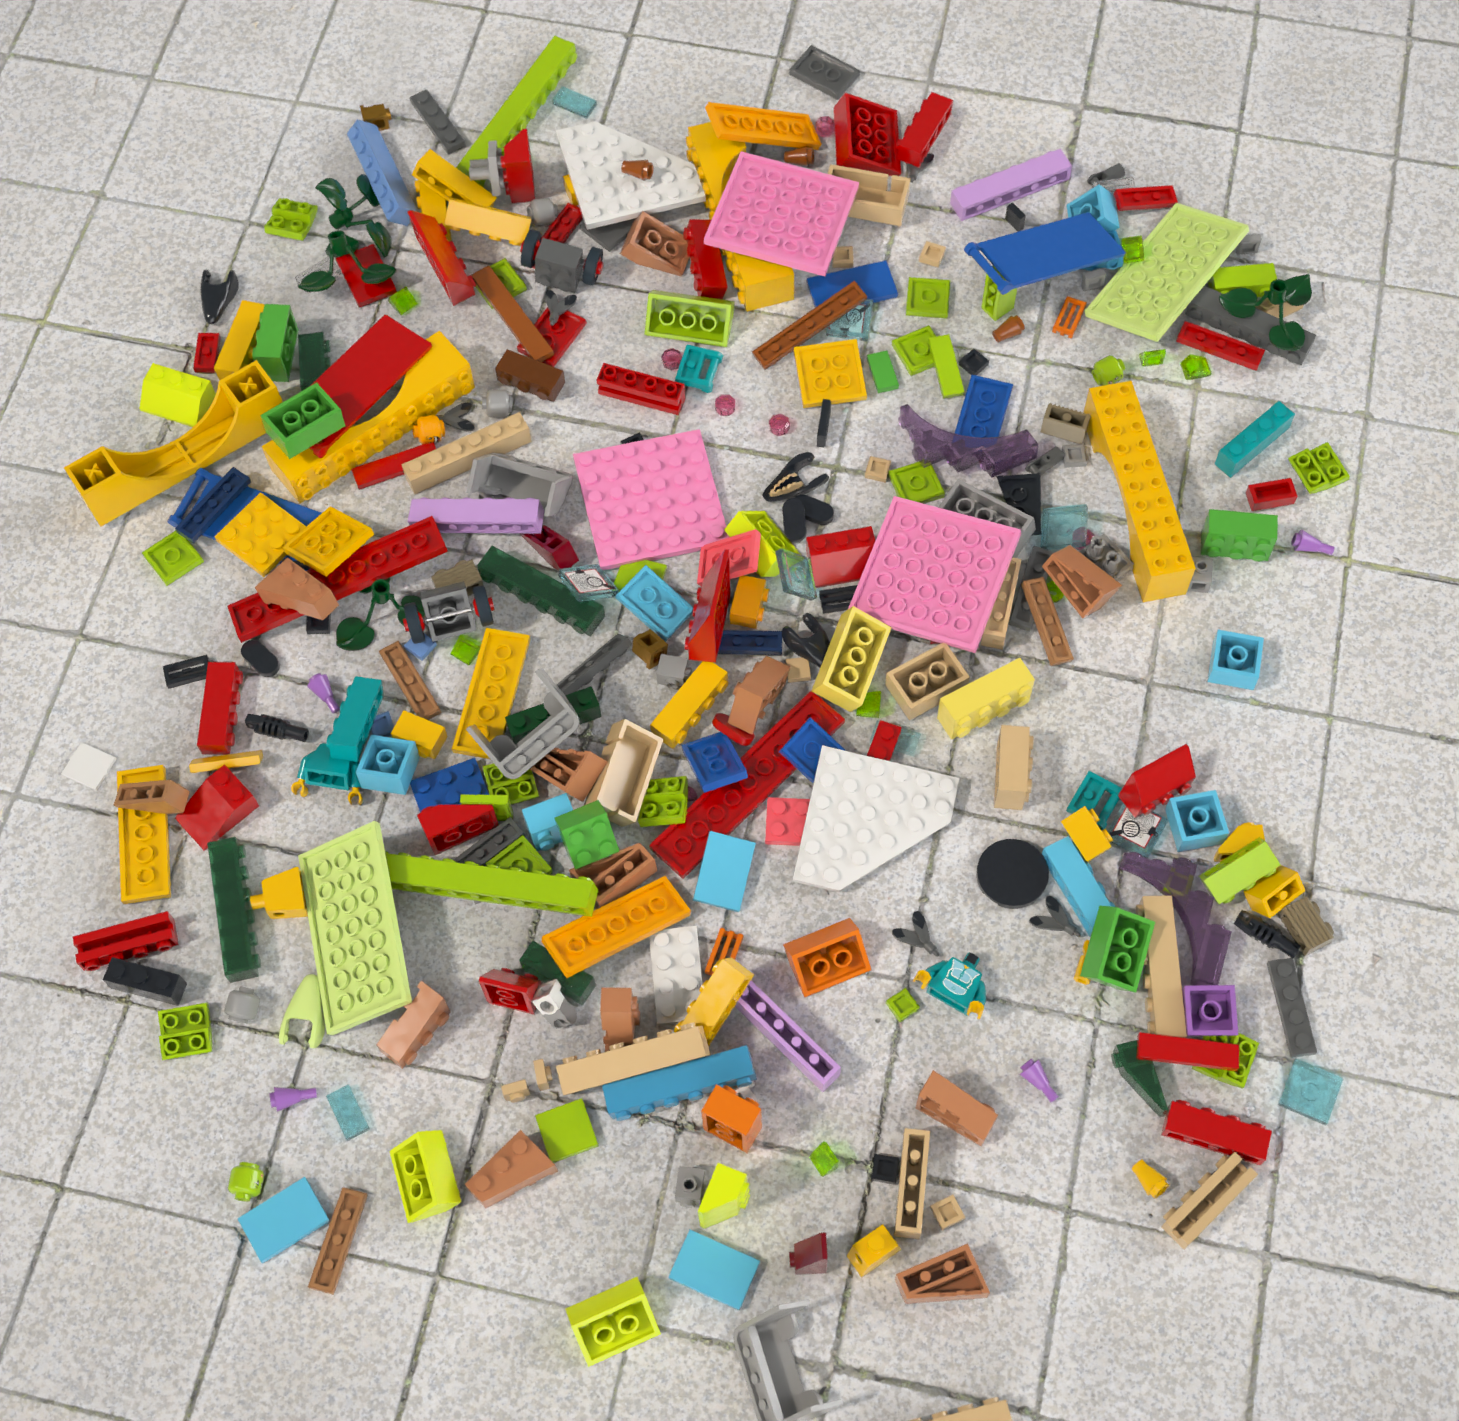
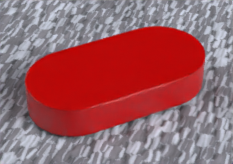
(740, 736)

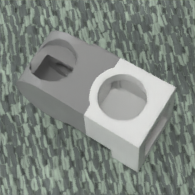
(554, 1005)

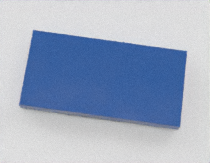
(872, 278)
(984, 407)

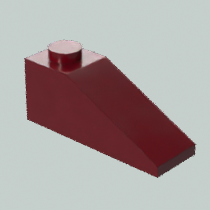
(552, 548)
(810, 1255)

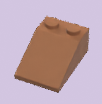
(655, 246)

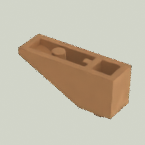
(153, 796)

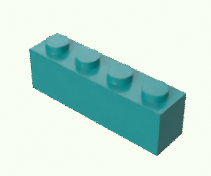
(1254, 439)
(355, 719)

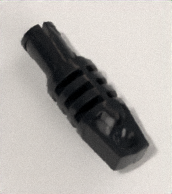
(275, 727)
(1266, 933)

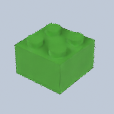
(587, 834)

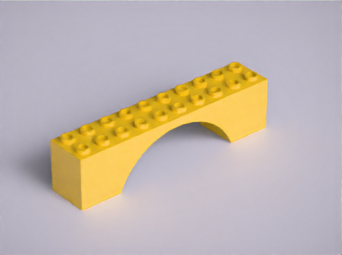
(758, 280)
(427, 389)
(120, 481)
(1156, 538)

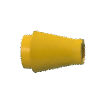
(1150, 1179)

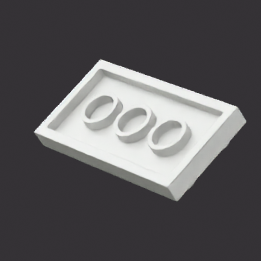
(675, 972)

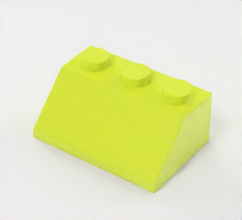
(175, 395)
(771, 538)
(425, 1175)
(724, 1196)
(612, 1321)

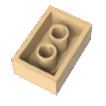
(925, 680)
(1013, 767)

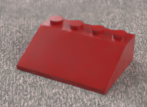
(866, 135)
(442, 257)
(710, 612)

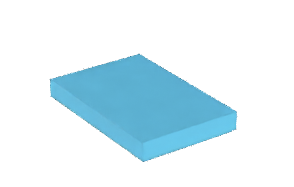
(655, 603)
(724, 871)
(283, 1220)
(714, 1270)

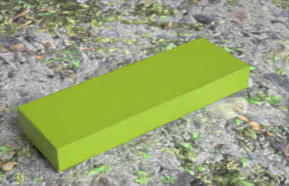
(946, 366)

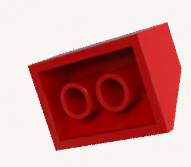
(518, 169)
(839, 555)
(1159, 782)

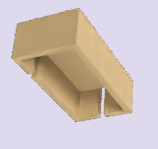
(872, 198)
(628, 770)

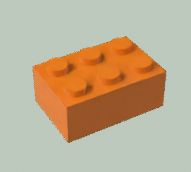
(732, 1117)

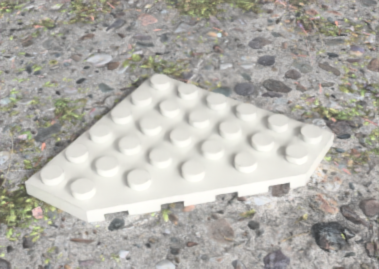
(609, 196)
(866, 815)

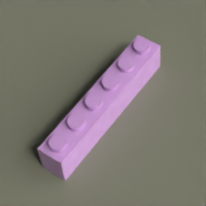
(1010, 184)
(480, 515)
(788, 1037)

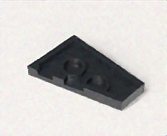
(1024, 494)

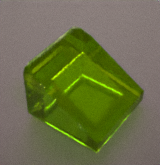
(1134, 249)
(402, 301)
(1152, 358)
(1195, 367)
(466, 649)
(870, 706)
(824, 1159)

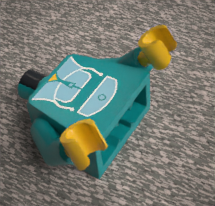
(322, 770)
(956, 984)

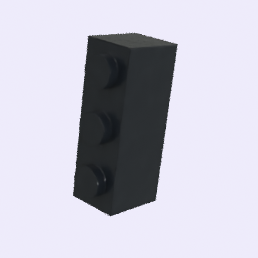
(145, 981)

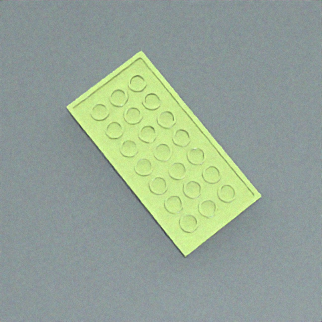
(1177, 264)
(354, 929)

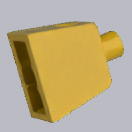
(282, 895)
(873, 1250)

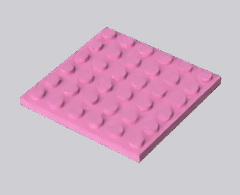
(782, 213)
(650, 499)
(935, 573)

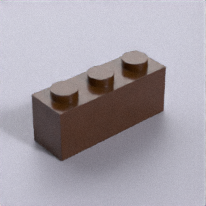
(530, 375)

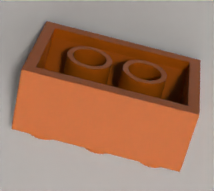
(827, 957)

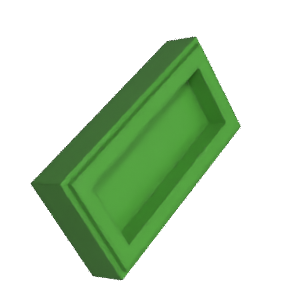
(882, 371)

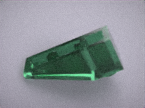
(1140, 1076)

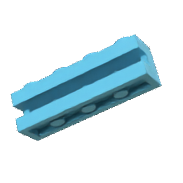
(1076, 881)

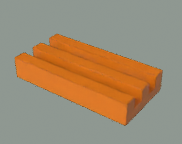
(1064, 330)
(730, 935)

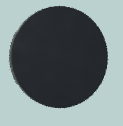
(1012, 873)

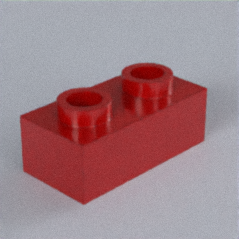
(1271, 494)

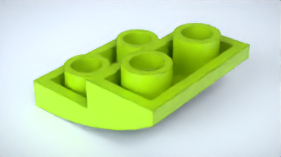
(291, 219)
(1319, 468)
(517, 789)
(664, 802)
(185, 1031)
(1247, 1052)

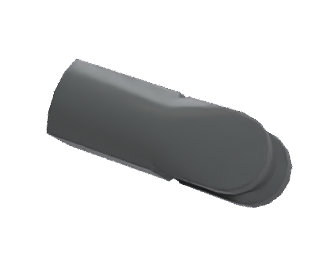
(1114, 172)
(1046, 461)

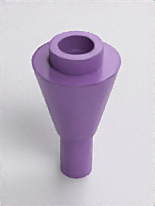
(1305, 542)
(321, 687)
(1035, 1074)
(286, 1097)

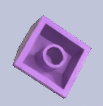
(1210, 1010)

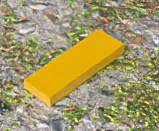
(230, 760)

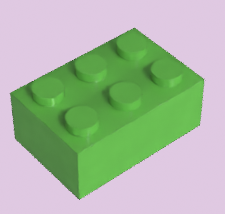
(276, 341)
(303, 420)
(1239, 535)
(1117, 948)

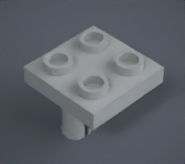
(489, 168)
(1107, 556)

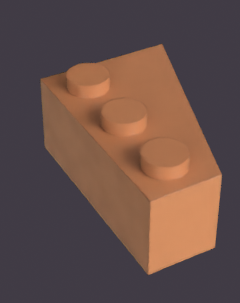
(1080, 580)
(756, 692)
(570, 770)
(619, 1016)
(510, 1170)

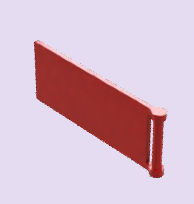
(369, 372)

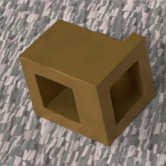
(376, 115)
(649, 647)

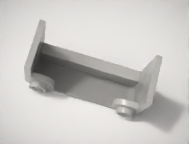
(520, 480)
(517, 758)
(771, 1367)

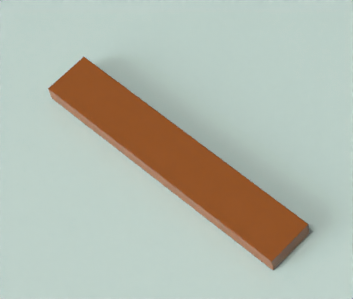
(512, 314)
(809, 325)

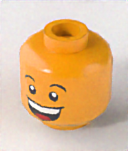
(429, 429)

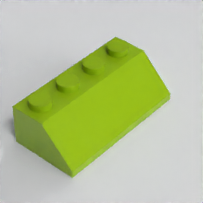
(689, 318)

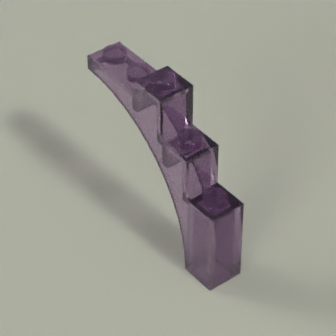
(962, 452)
(1207, 941)

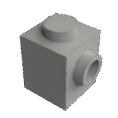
(1202, 576)
(672, 671)
(689, 1186)

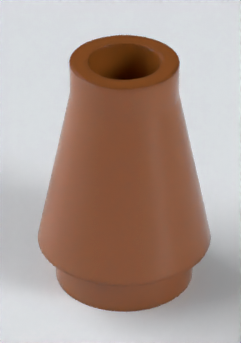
(801, 156)
(638, 168)
(1011, 327)

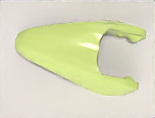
(305, 1005)

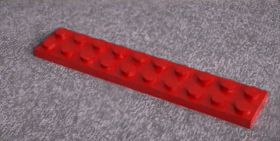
(367, 564)
(727, 807)

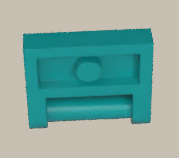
(692, 365)
(1090, 793)

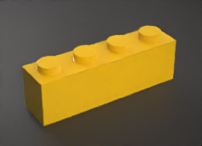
(450, 181)
(432, 205)
(487, 220)
(240, 340)
(689, 703)
(717, 997)

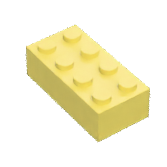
(851, 659)
(985, 699)

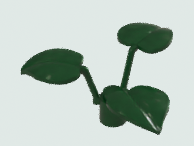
(343, 215)
(339, 246)
(1295, 291)
(356, 635)

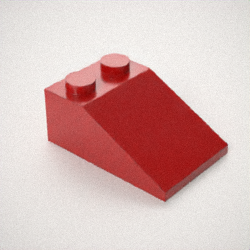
(216, 807)
(455, 824)
(509, 989)

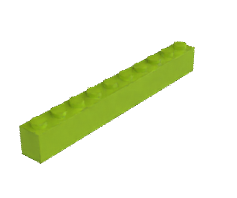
(524, 100)
(492, 884)

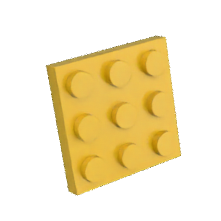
(830, 373)
(259, 534)
(328, 541)

